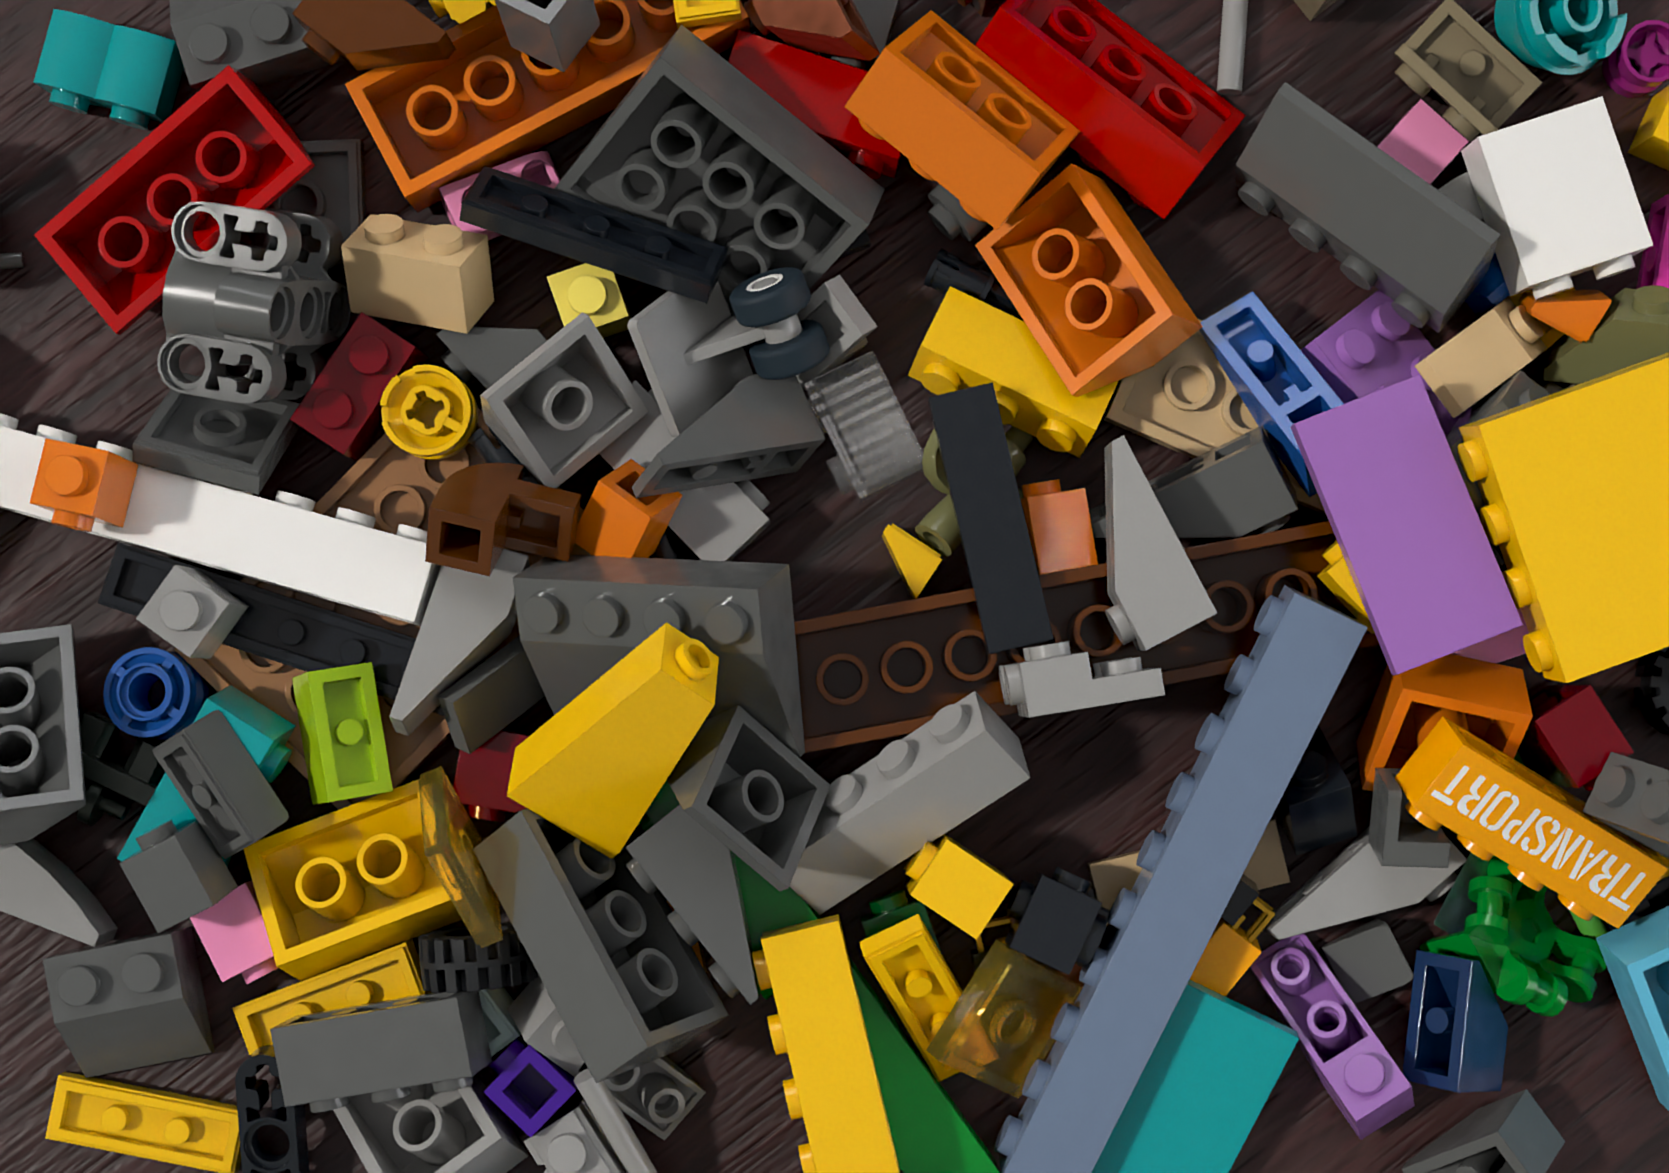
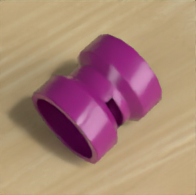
(1649, 49)

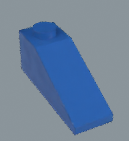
(1269, 376)

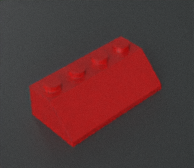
(1134, 105)
(214, 148)

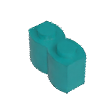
(109, 68)

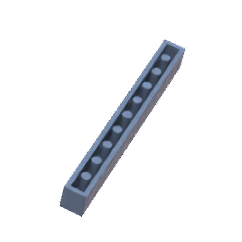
(1182, 885)

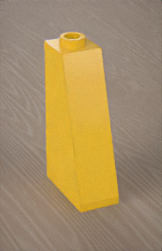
(617, 741)

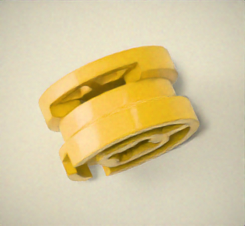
(429, 412)

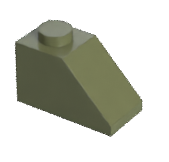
(1627, 334)

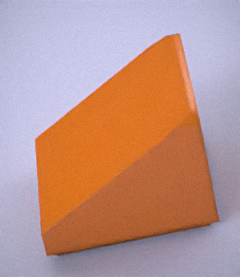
(1570, 311)

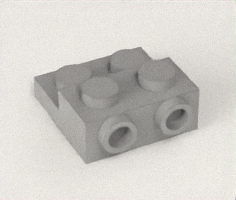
(1059, 681)

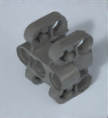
(252, 302)

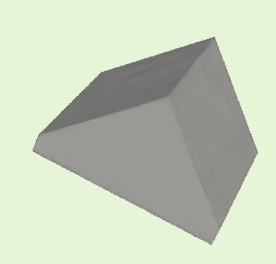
(562, 403)

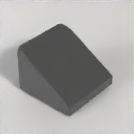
(1368, 961)

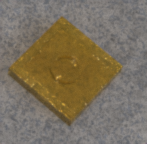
(449, 847)
(1003, 1019)

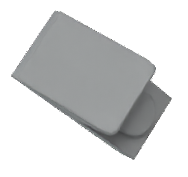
(843, 322)

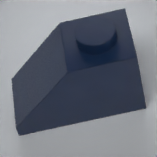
(1454, 1026)

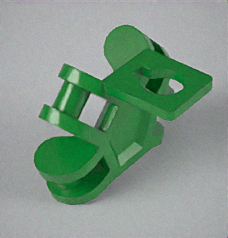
(1514, 944)

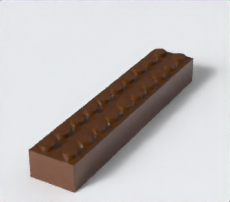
(904, 661)

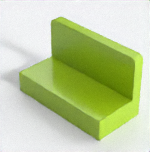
(342, 733)

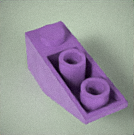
(1333, 1035)

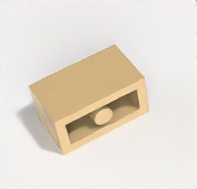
(418, 273)

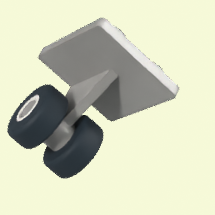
(697, 348)

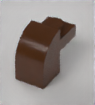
(493, 509)

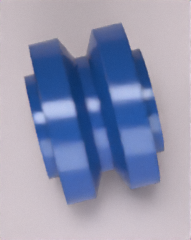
(128, 690)

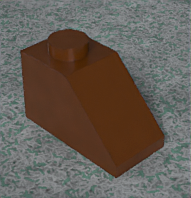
(371, 33)

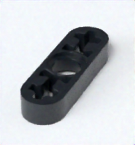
(251, 1097)

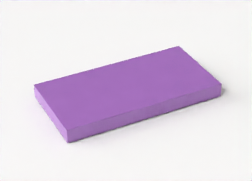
(1406, 525)

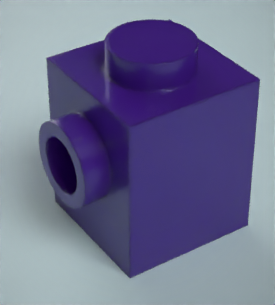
(529, 1086)

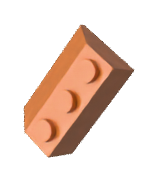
(960, 119)
(1087, 283)

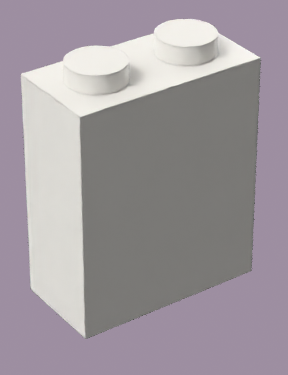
(1557, 199)

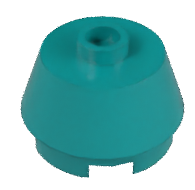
(1559, 33)

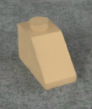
(1482, 356)

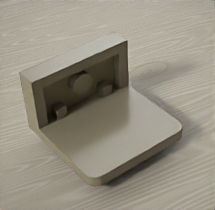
(1465, 70)

